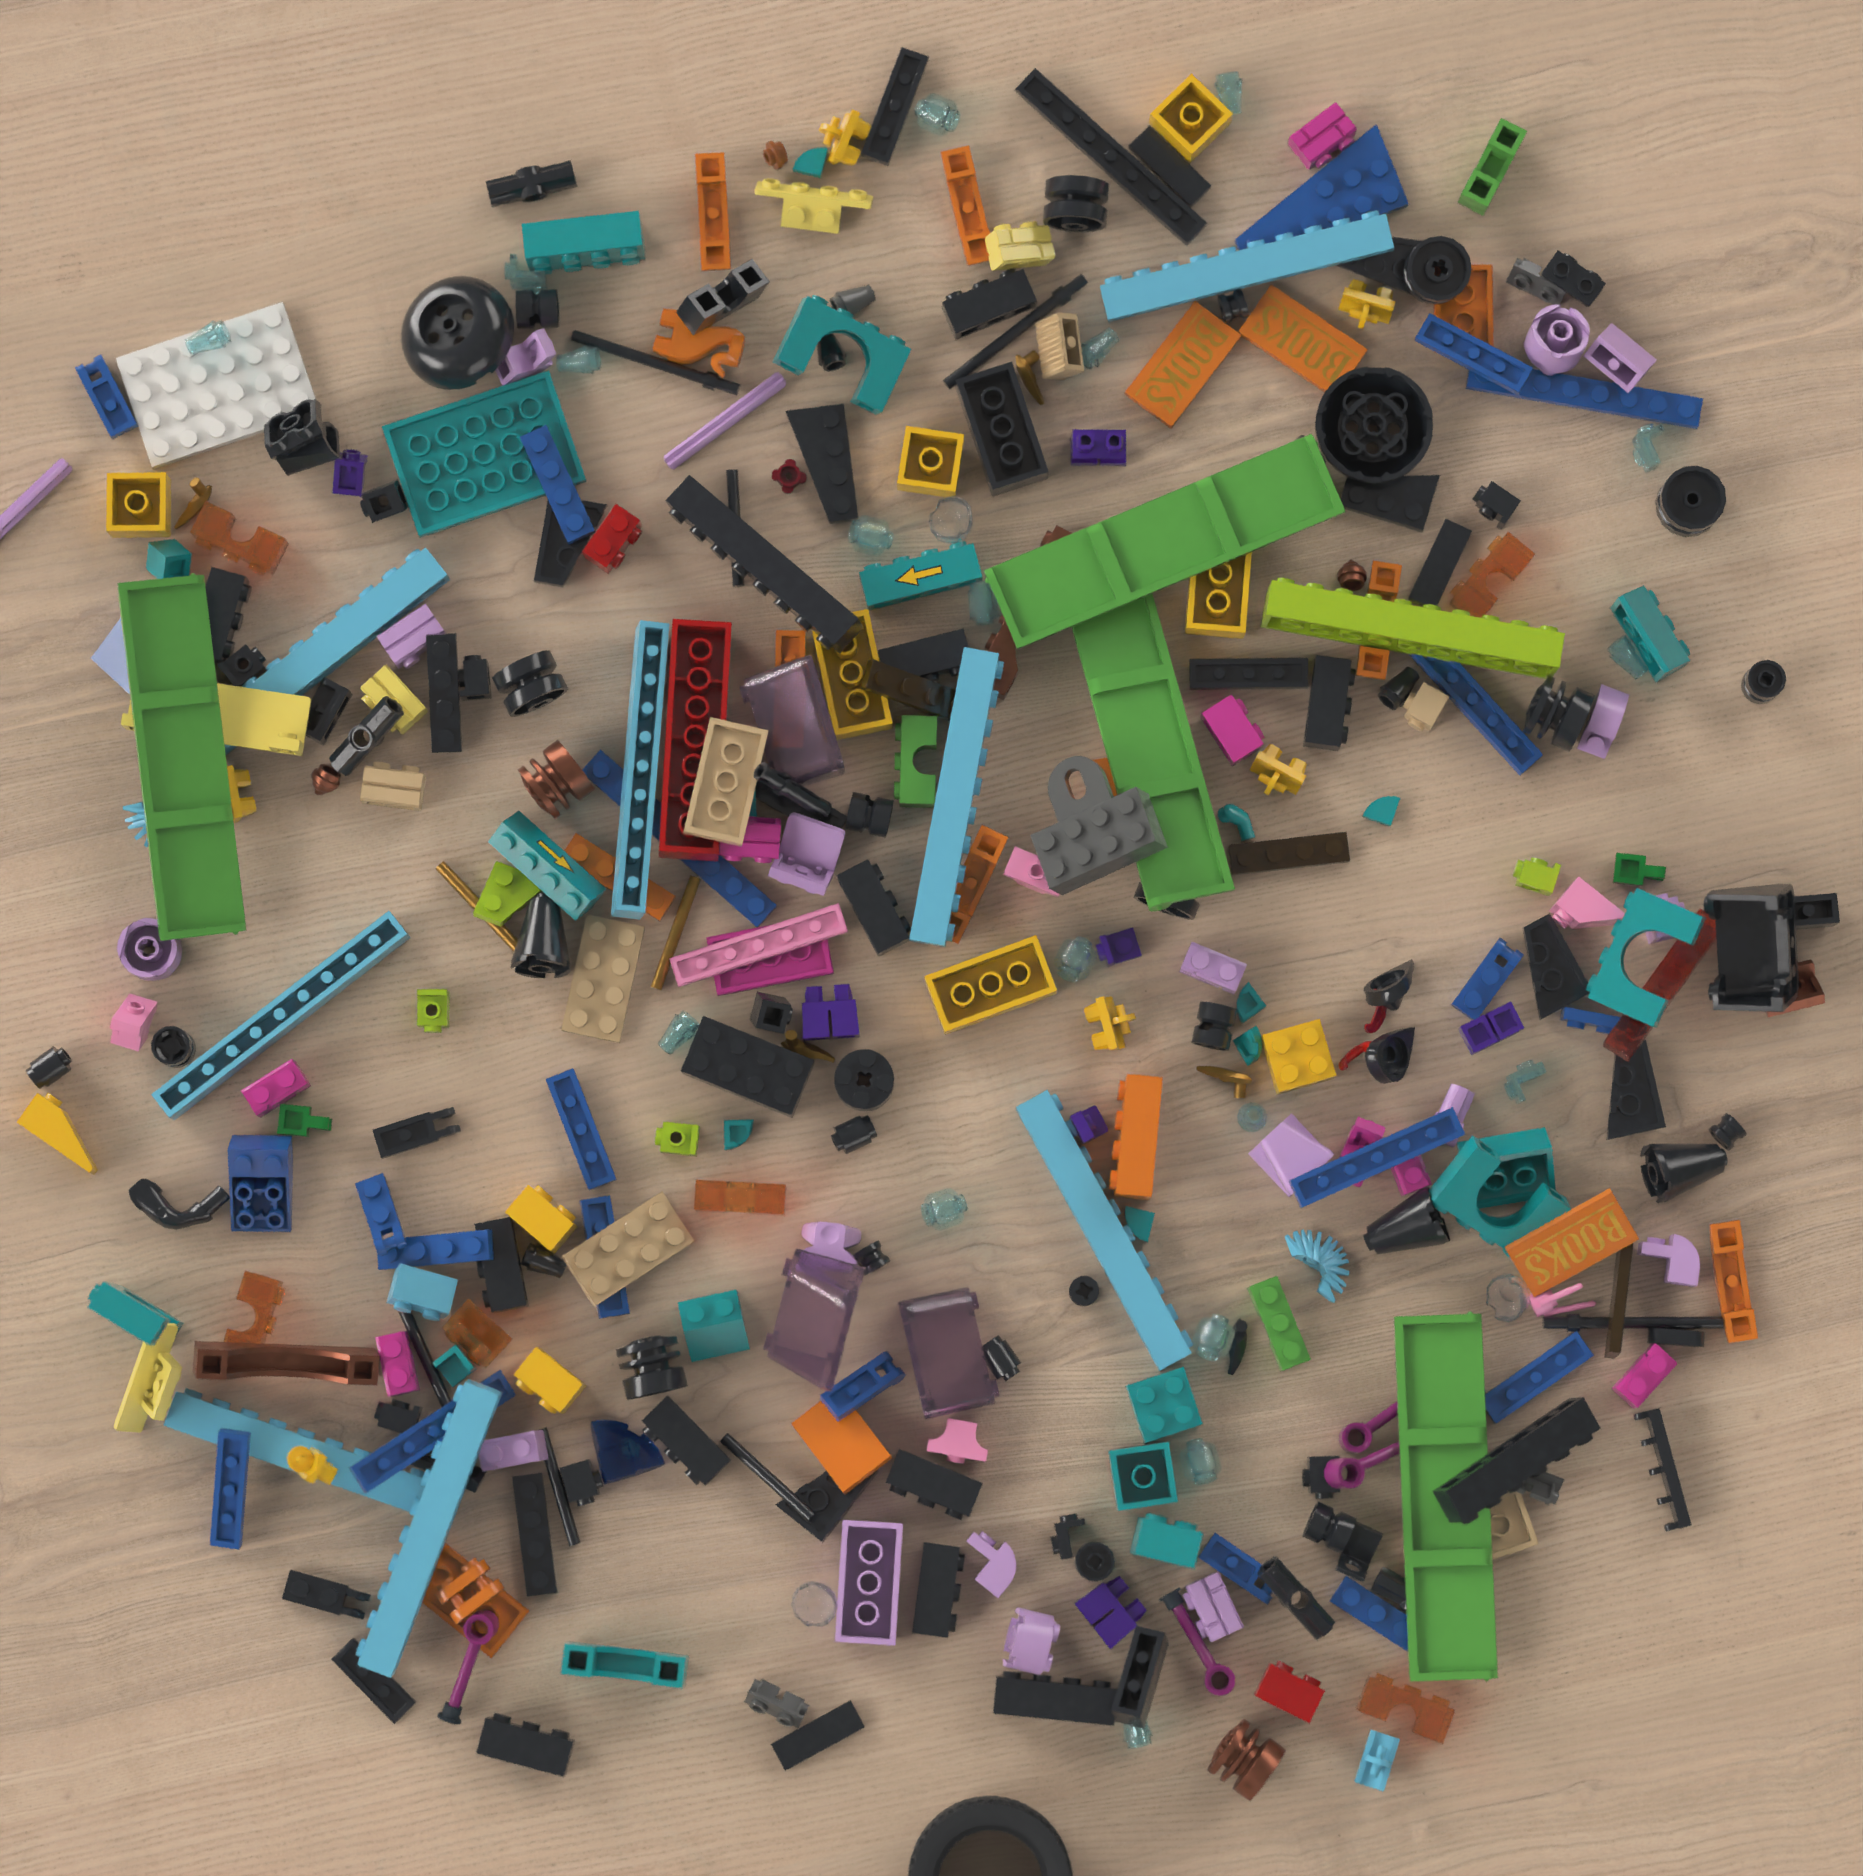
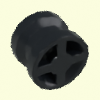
(1233, 306)
(1727, 1131)
(871, 1257)
(1081, 1288)

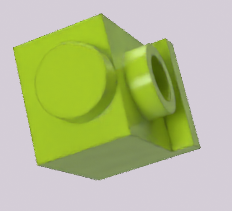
(1536, 875)
(438, 998)
(688, 1144)

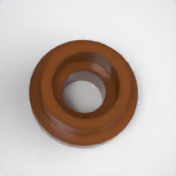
(775, 154)

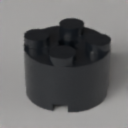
(866, 1063)

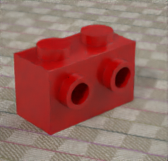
(612, 539)
(1290, 1692)

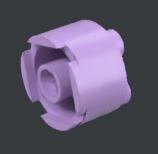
(1556, 339)
(156, 965)
(1030, 1641)

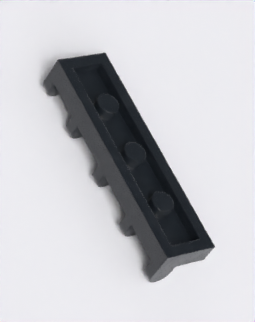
(1666, 1468)

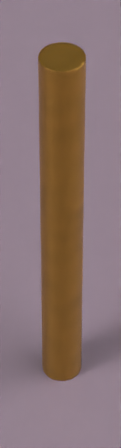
(472, 899)
(675, 932)

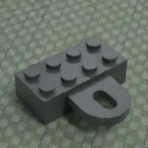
(1096, 831)

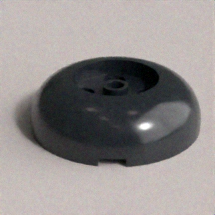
(465, 347)
(1399, 402)

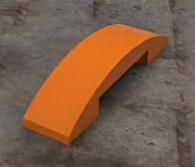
(966, 203)
(713, 211)
(1385, 582)
(979, 868)
(1731, 1281)

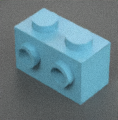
(422, 1292)

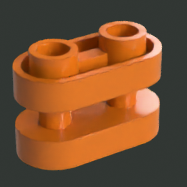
(451, 1589)

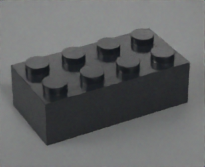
(1002, 429)
(747, 1066)

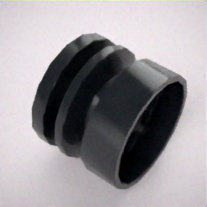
(1558, 713)
(651, 1367)

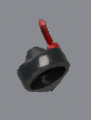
(1387, 992)
(1385, 1056)

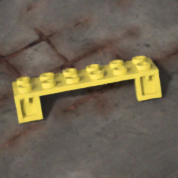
(258, 719)

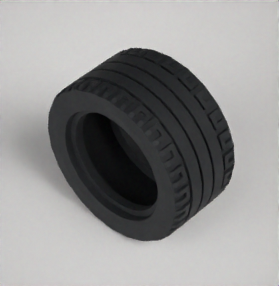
(983, 1815)

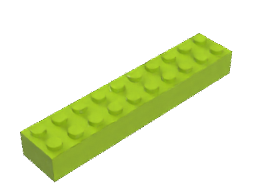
(1412, 629)

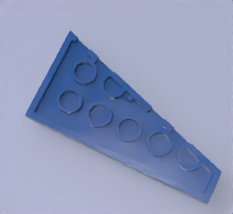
(1346, 187)

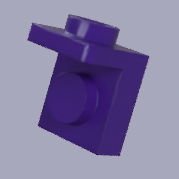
(349, 473)
(1118, 947)
(1089, 1124)

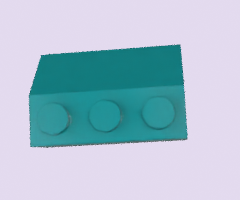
(1651, 632)
(1524, 1166)

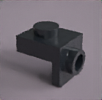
(1061, 1542)

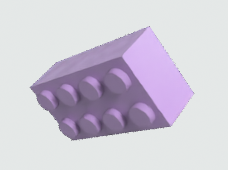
(869, 1582)

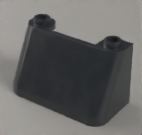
(1754, 948)

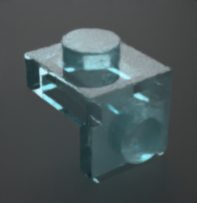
(524, 279)
(1644, 452)
(1525, 1072)

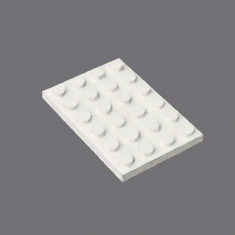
(217, 395)

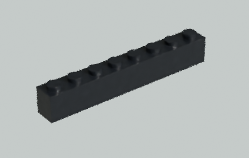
(764, 564)

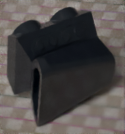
(301, 438)

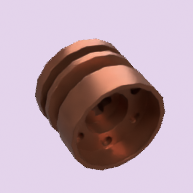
(556, 779)
(1246, 1759)

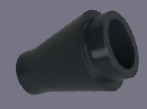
(830, 353)
(1397, 690)
(542, 1261)

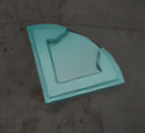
(811, 162)
(1382, 810)
(1248, 1003)
(1249, 1045)
(736, 1132)
(1139, 1222)

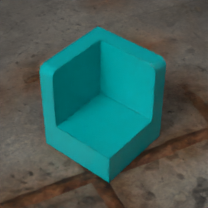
(168, 559)
(454, 1365)

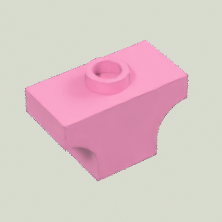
(1027, 871)
(132, 1022)
(958, 1442)

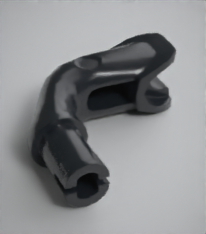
(148, 1198)

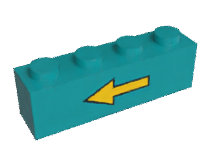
(920, 576)
(547, 865)

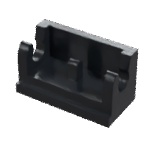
(326, 710)

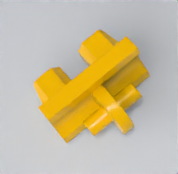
(850, 126)
(1365, 305)
(1277, 774)
(240, 806)
(1113, 1021)
(311, 1464)

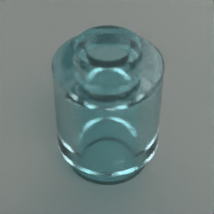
(982, 603)

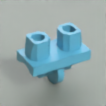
(1377, 1760)

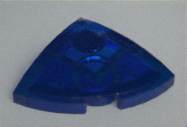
(623, 1452)

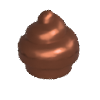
(1352, 576)
(325, 779)

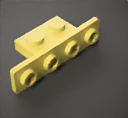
(812, 207)
(150, 1384)

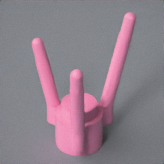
(1544, 1303)

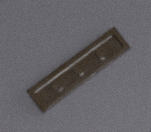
(1618, 1302)

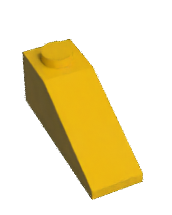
(54, 1126)

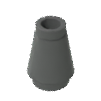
(853, 299)

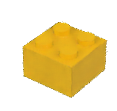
(1190, 118)
(930, 462)
(138, 505)
(1298, 1056)
(541, 1219)
(549, 1380)

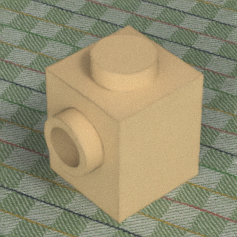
(1424, 707)

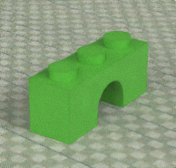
(1492, 166)
(915, 734)
(1279, 1323)

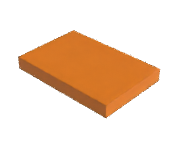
(1473, 306)
(844, 1447)

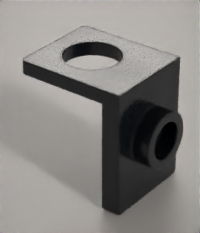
(1359, 1551)

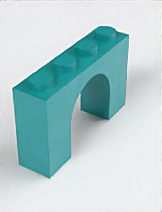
(882, 354)
(1612, 984)
(1458, 1191)
(130, 1312)
(625, 1663)

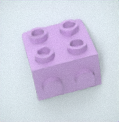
(808, 854)

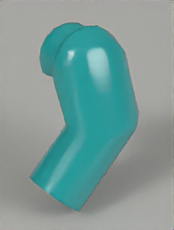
(1239, 817)

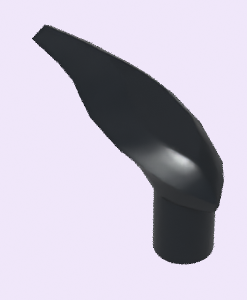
(1238, 1346)

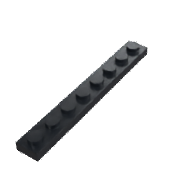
(1111, 157)

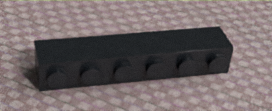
(1517, 1460)

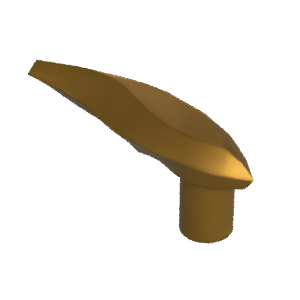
(1027, 376)
(195, 505)
(804, 1048)
(1227, 1075)

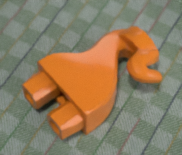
(688, 348)

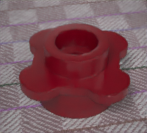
(789, 467)

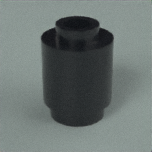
(49, 1067)
(853, 1134)
(1001, 1358)

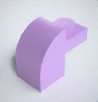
(527, 358)
(1603, 721)
(1680, 1256)
(1001, 1565)

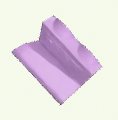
(1289, 1153)
(831, 1240)

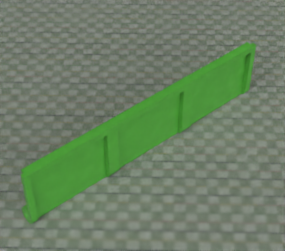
(1164, 541)
(1153, 749)
(181, 757)
(1439, 1437)

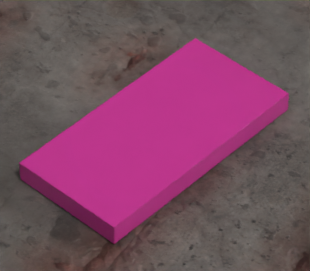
(784, 968)

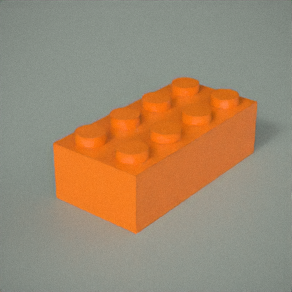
(1137, 1136)

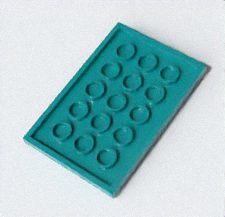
(470, 455)

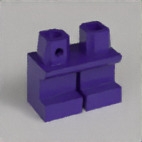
(1090, 445)
(816, 1017)
(1491, 1028)
(1120, 1620)

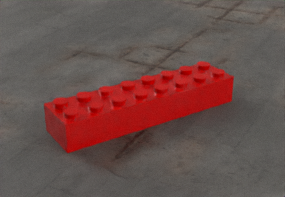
(694, 695)

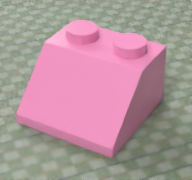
(1584, 908)

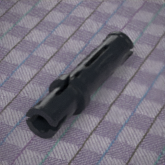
(784, 785)

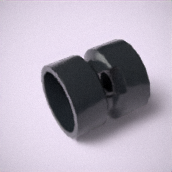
(537, 309)
(1763, 682)
(869, 814)
(1214, 1026)
(173, 1046)
(1329, 1527)
(1094, 1561)

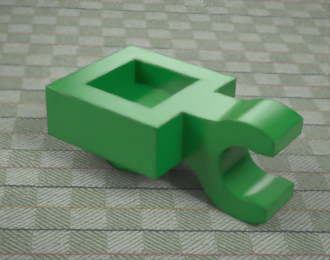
(1631, 870)
(297, 1120)

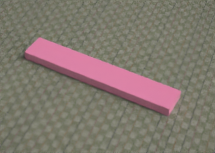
(758, 945)

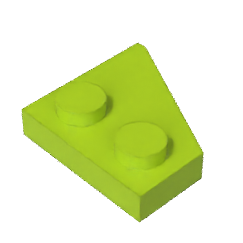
(504, 894)

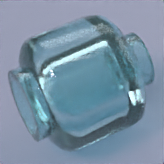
(937, 114)
(870, 535)
(1075, 959)
(943, 1209)
(1213, 1337)
(1200, 1461)

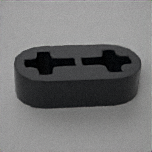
(1675, 1337)

